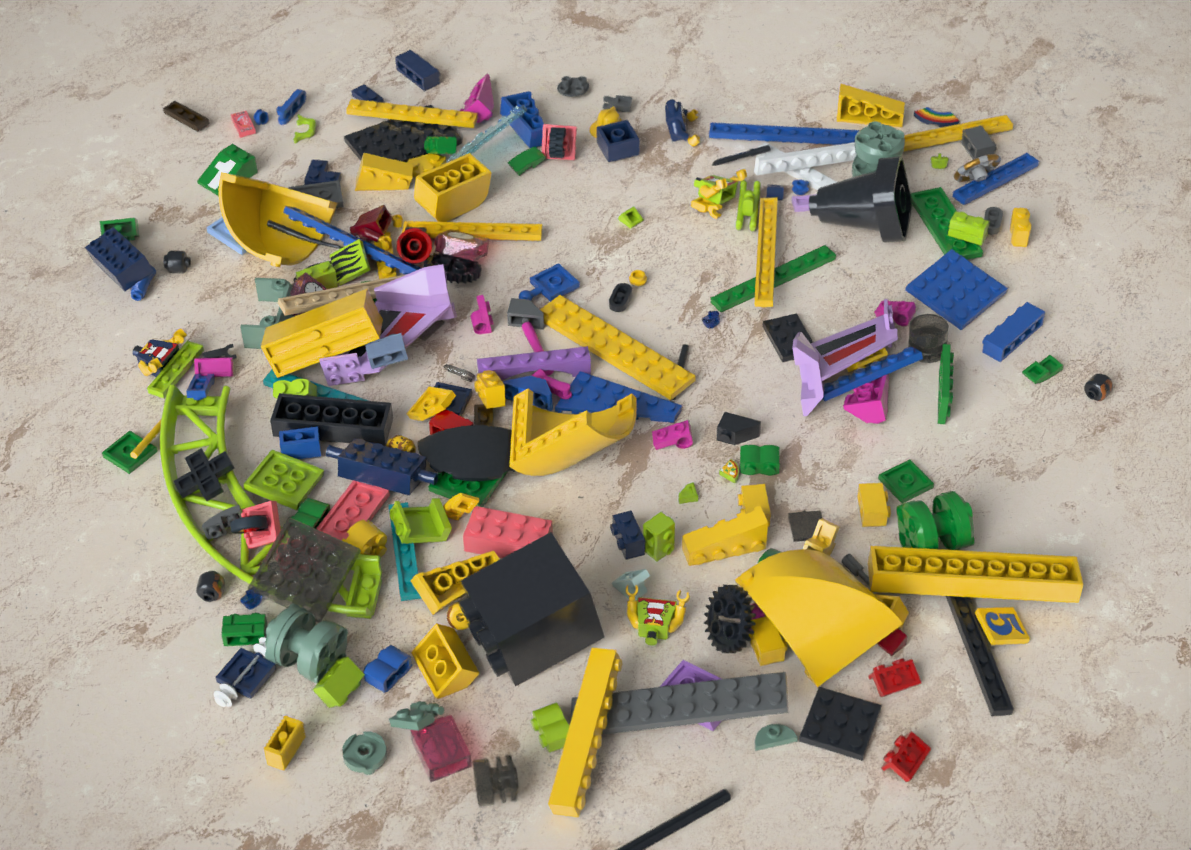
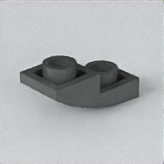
(217, 524)

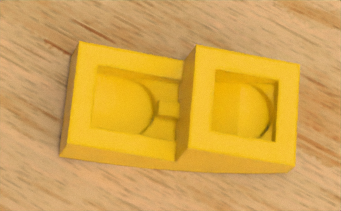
(459, 504)

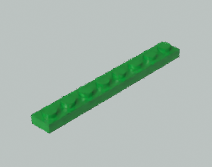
(783, 274)

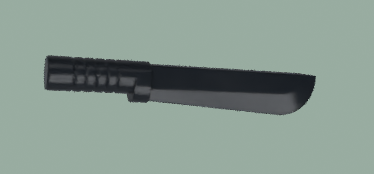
(752, 152)

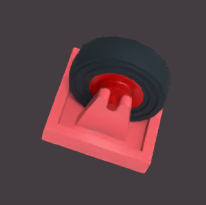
(258, 524)

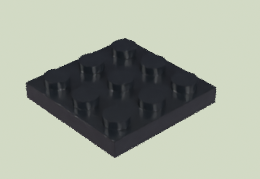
(840, 723)

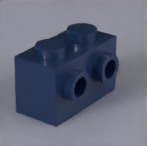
(628, 535)

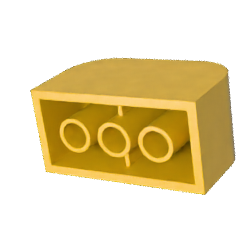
(453, 188)

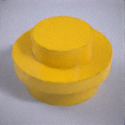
(637, 278)

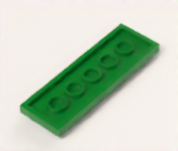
(936, 214)

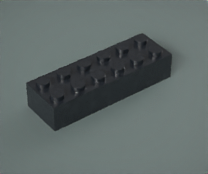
(335, 417)

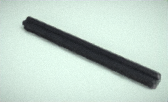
(678, 821)

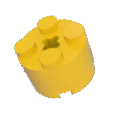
(367, 538)

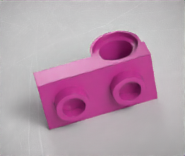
(902, 311)
(480, 319)
(677, 434)

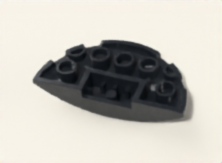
(469, 452)

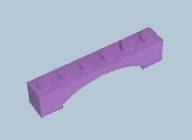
(564, 360)

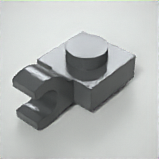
(621, 103)

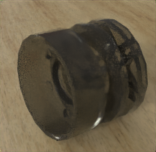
(928, 335)
(495, 780)

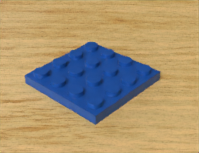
(956, 289)

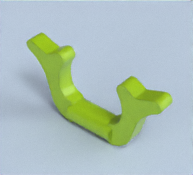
(312, 125)

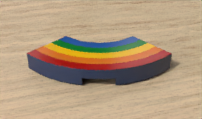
(929, 116)

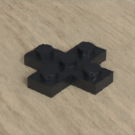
(204, 474)

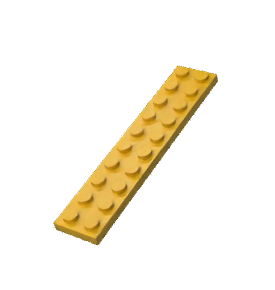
(617, 347)

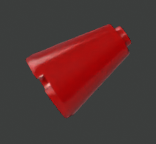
(414, 246)

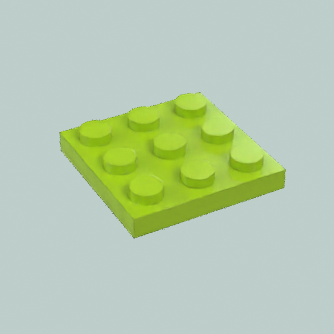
(283, 479)

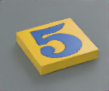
(1002, 626)

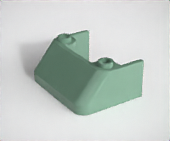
(269, 291)

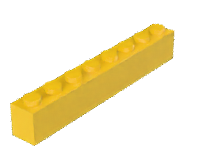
(585, 733)

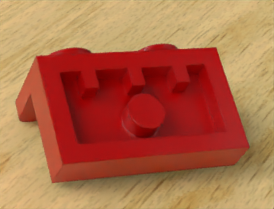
(895, 677)
(906, 756)

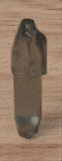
(464, 374)

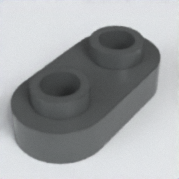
(993, 215)

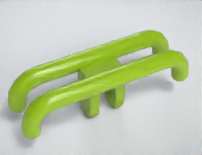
(748, 205)

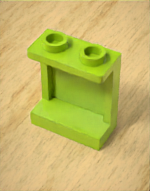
(421, 523)

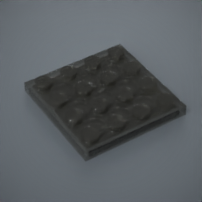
(304, 568)

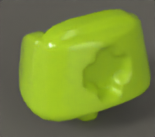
(939, 162)

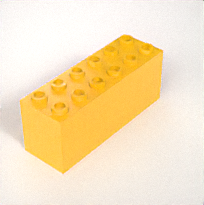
(322, 333)

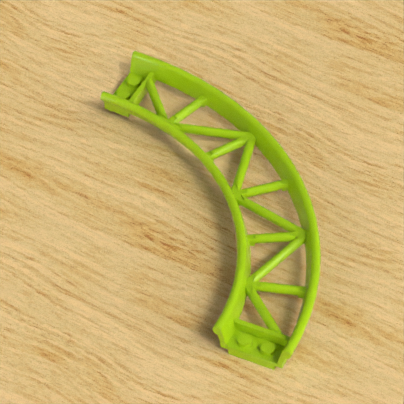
(366, 580)

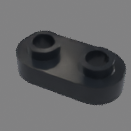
(620, 297)

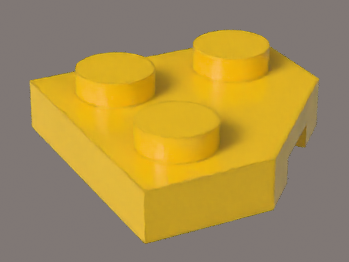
(426, 162)
(430, 403)

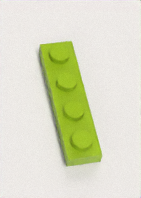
(175, 369)

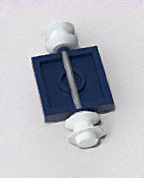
(244, 674)

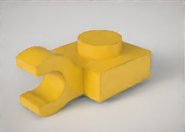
(705, 205)

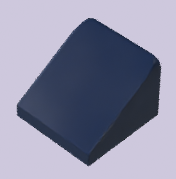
(775, 191)

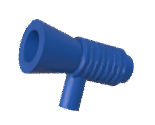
(140, 288)

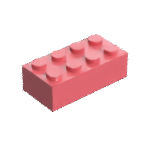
(502, 531)

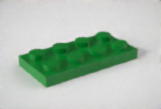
(945, 384)

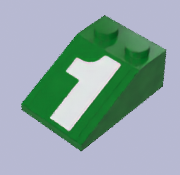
(231, 161)

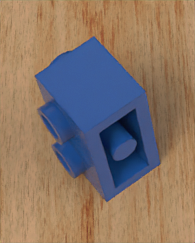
(300, 443)

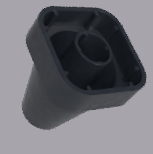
(869, 201)

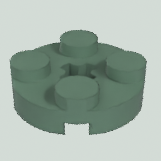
(364, 763)

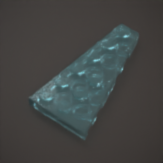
(481, 139)

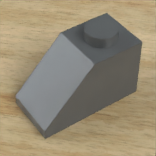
(524, 311)

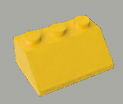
(444, 661)

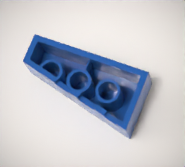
(530, 124)

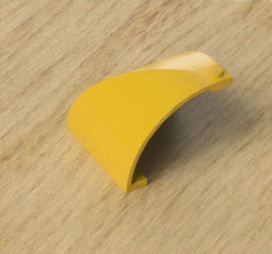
(249, 205)
(554, 441)
(818, 609)

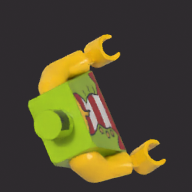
(718, 188)
(655, 617)

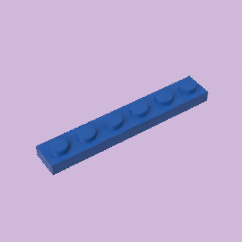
(995, 178)
(872, 372)

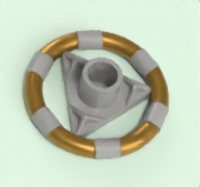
(977, 168)

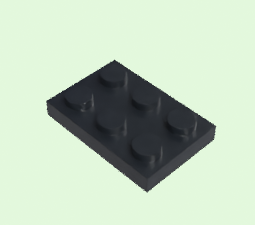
(782, 332)

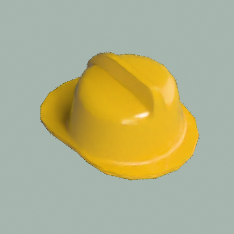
(604, 117)

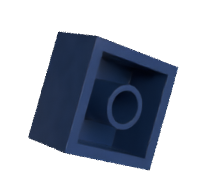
(618, 140)

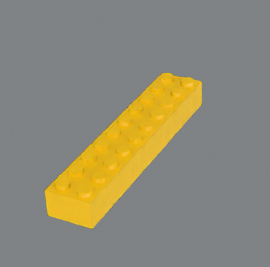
(974, 574)

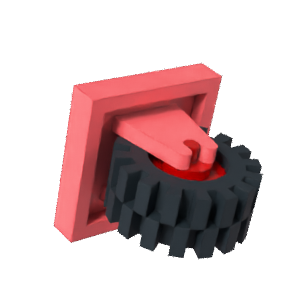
(559, 141)

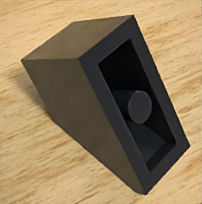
(737, 429)

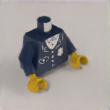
(677, 122)

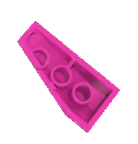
(480, 99)
(869, 401)

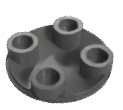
(573, 86)

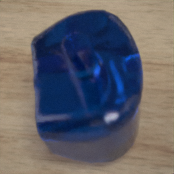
(712, 319)
(250, 600)

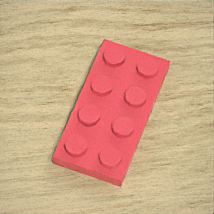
(356, 503)

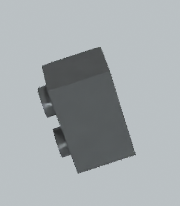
(977, 142)

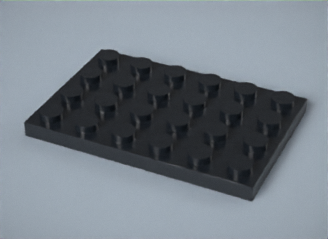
(397, 139)

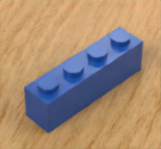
(1013, 331)

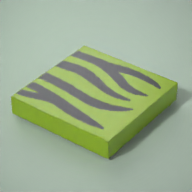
(350, 262)

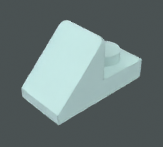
(631, 579)

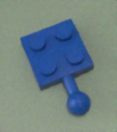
(551, 283)

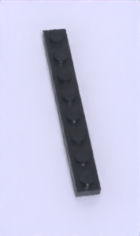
(980, 656)

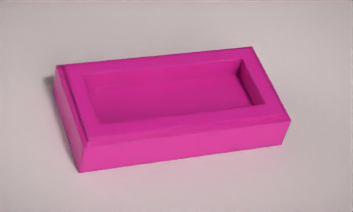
(218, 366)

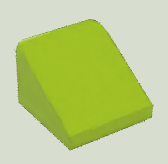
(630, 217)

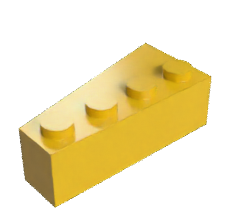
(866, 107)
(727, 538)
(443, 584)

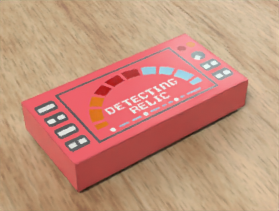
(243, 124)

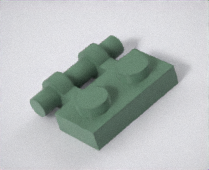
(418, 717)

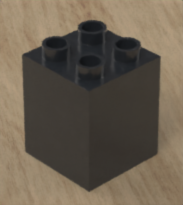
(530, 610)

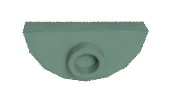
(773, 736)

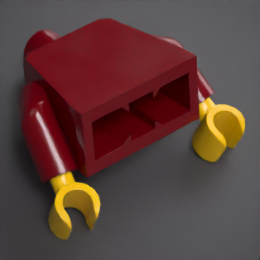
(375, 224)

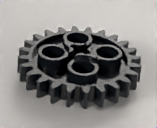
(456, 268)
(727, 634)

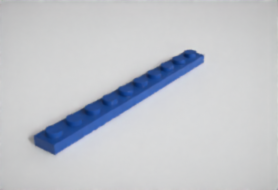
(781, 133)
(338, 234)

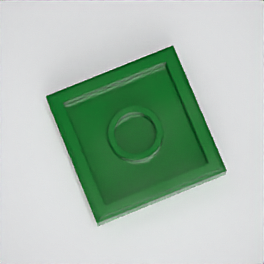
(120, 452)
(906, 481)

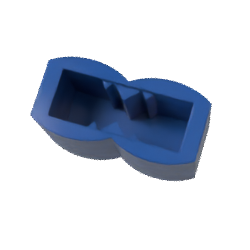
(387, 668)

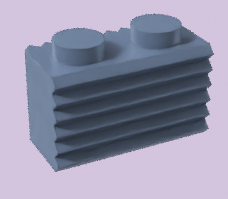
(386, 351)

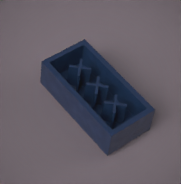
(119, 259)

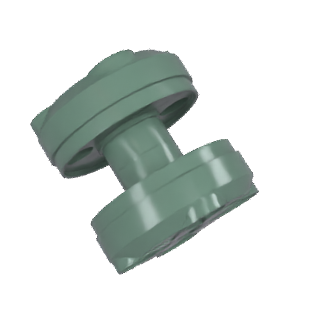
(874, 143)
(297, 639)

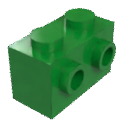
(127, 227)

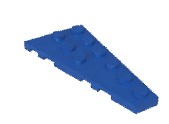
(599, 394)

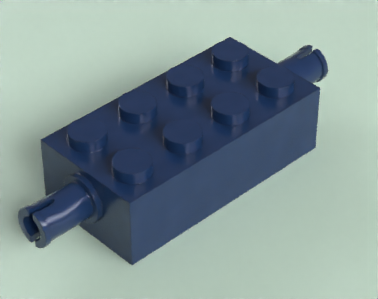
(382, 466)

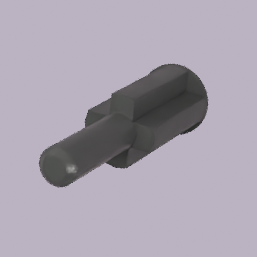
(855, 567)

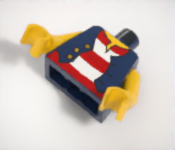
(157, 353)

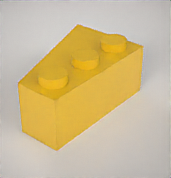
(383, 174)

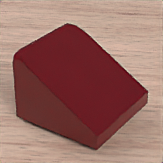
(893, 642)

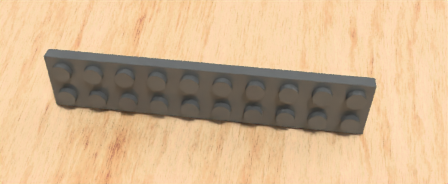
(696, 703)

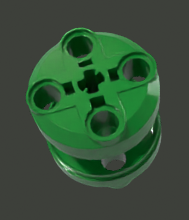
(949, 522)

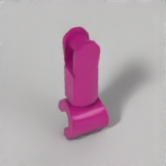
(556, 387)

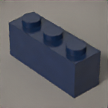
(417, 70)

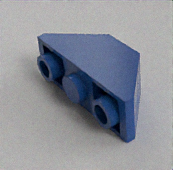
(541, 393)

